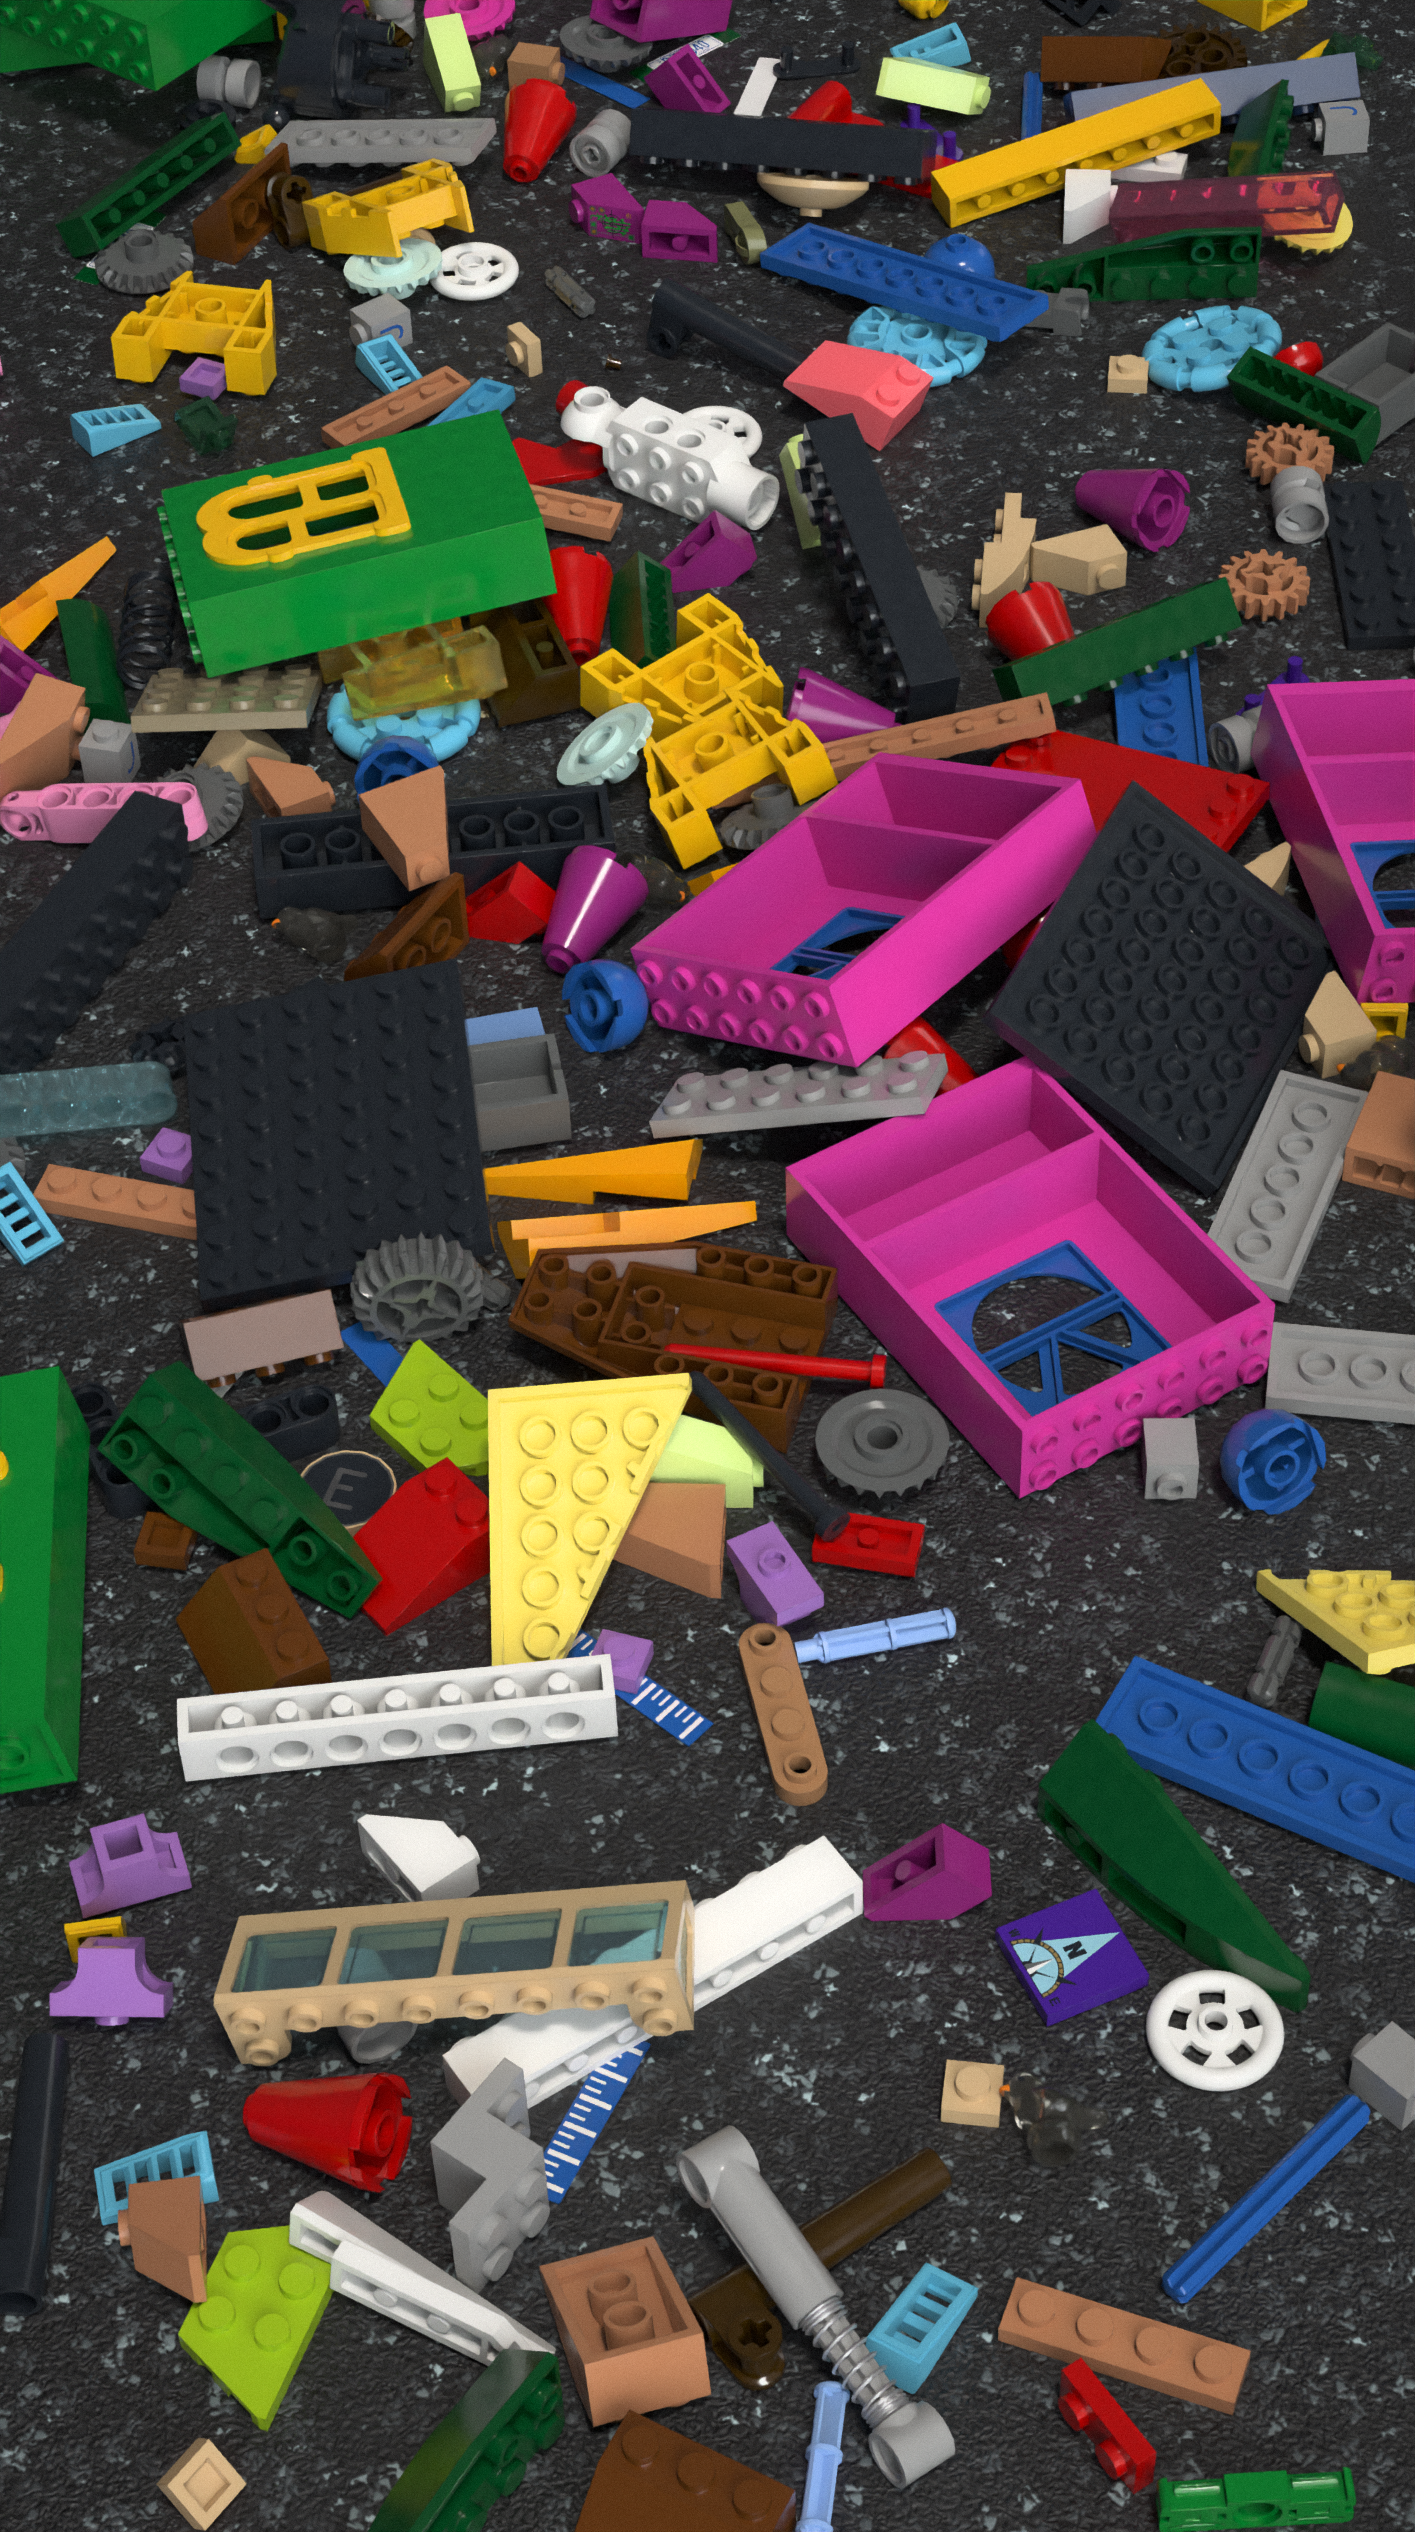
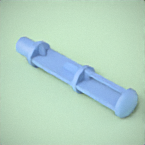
(877, 1636)
(823, 2457)

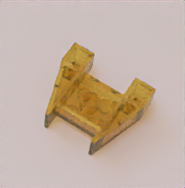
(416, 669)

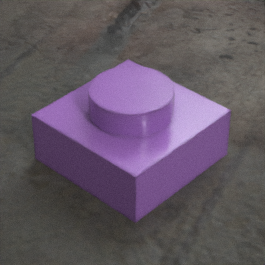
(204, 378)
(169, 1156)
(628, 1658)

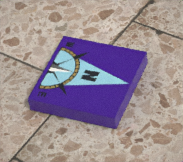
(1071, 1957)

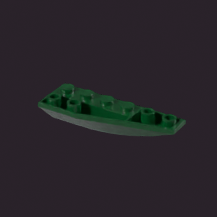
(1262, 134)
(1160, 267)
(235, 1487)
(1160, 1866)
(479, 2447)

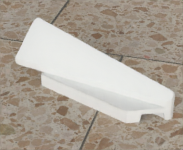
(403, 2284)

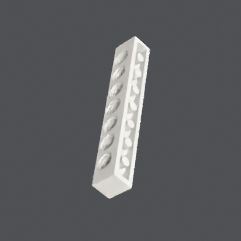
(396, 1717)

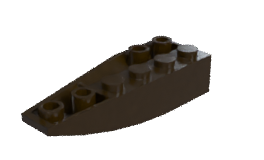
(535, 661)

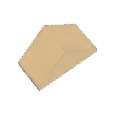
(233, 747)

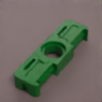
(1255, 2501)

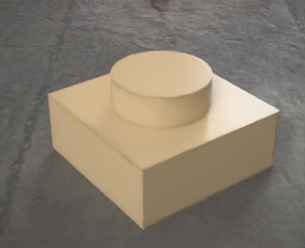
(524, 349)
(1128, 374)
(972, 2093)
(201, 2484)

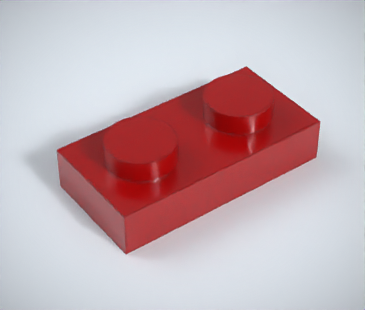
(874, 1545)
(1116, 2439)

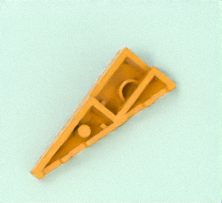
(36, 607)
(641, 1171)
(662, 1225)

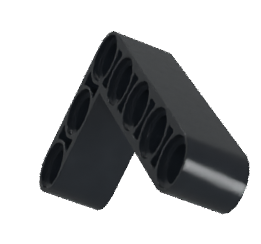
(292, 1422)

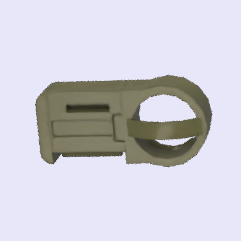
(744, 232)

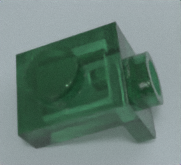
(1360, 44)
(206, 426)

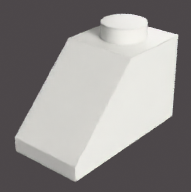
(1086, 202)
(420, 1857)

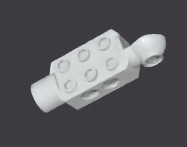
(672, 459)

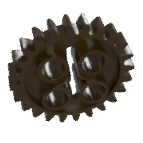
(1200, 51)

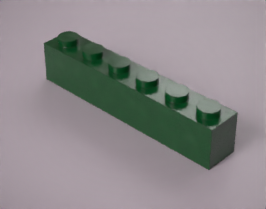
(148, 185)
(1123, 646)

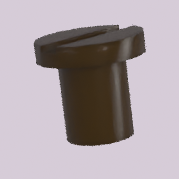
(613, 363)

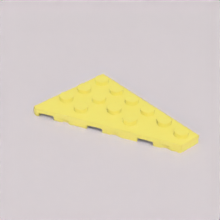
(561, 1496)
(1353, 1612)

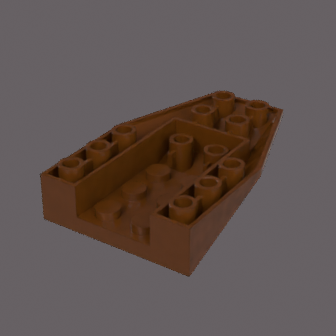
(630, 1301)

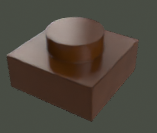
(164, 1542)

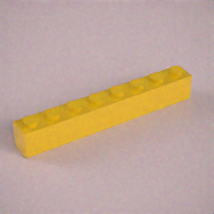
(1095, 143)

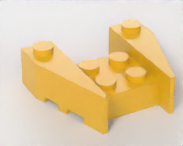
(382, 216)
(202, 320)
(689, 680)
(720, 758)

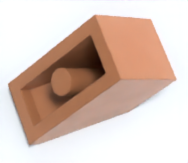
(288, 788)
(168, 2234)

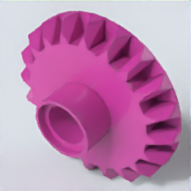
(478, 16)

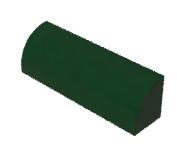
(1299, 398)
(642, 611)
(92, 659)
(1366, 1713)

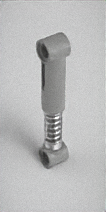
(726, 2178)

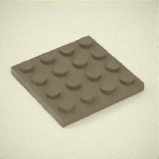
(228, 701)

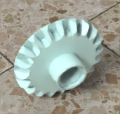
(393, 275)
(606, 747)

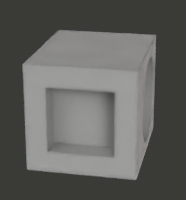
(1169, 1458)

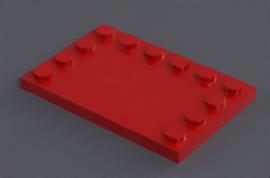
(1205, 797)

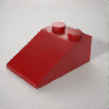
(425, 1544)

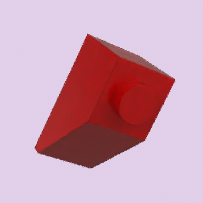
(510, 906)

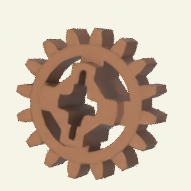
(1286, 448)
(1266, 584)

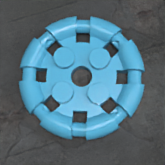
(919, 342)
(1208, 346)
(425, 725)

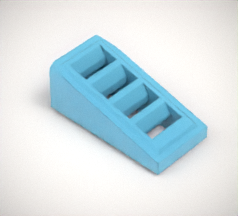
(940, 46)
(383, 349)
(112, 427)
(29, 1207)
(169, 2156)
(905, 2357)

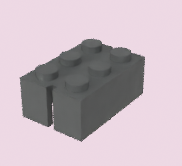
(1379, 374)
(520, 1092)

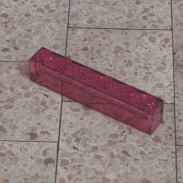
(1275, 202)

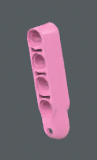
(83, 809)

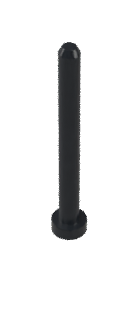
(829, 1519)

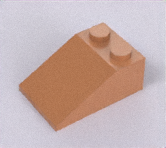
(43, 736)
(626, 2331)

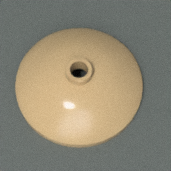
(812, 191)

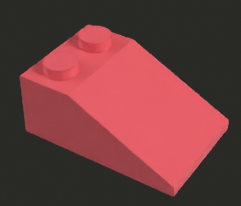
(873, 385)

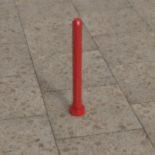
(793, 1364)

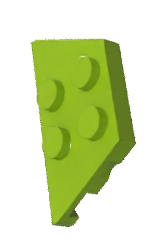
(433, 1415)
(257, 2317)

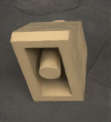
(1080, 561)
(1334, 1028)

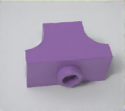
(772, 1577)
(128, 1866)
(112, 1984)

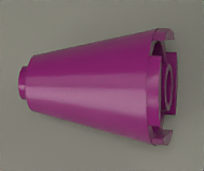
(1137, 503)
(834, 710)
(590, 906)

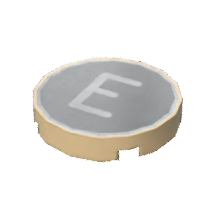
(351, 1485)

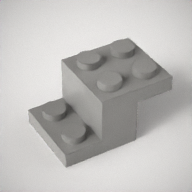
(490, 2177)

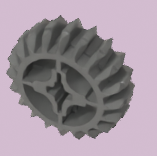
(417, 1289)

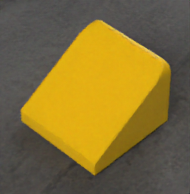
(254, 144)
(1387, 1018)
(78, 1932)

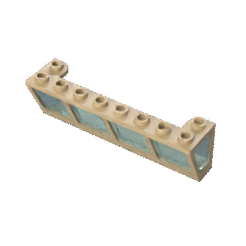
(460, 1962)

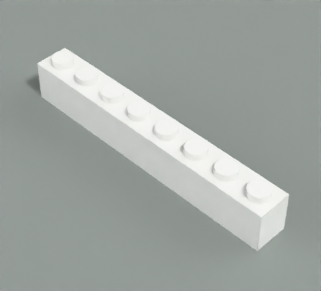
(735, 1940)

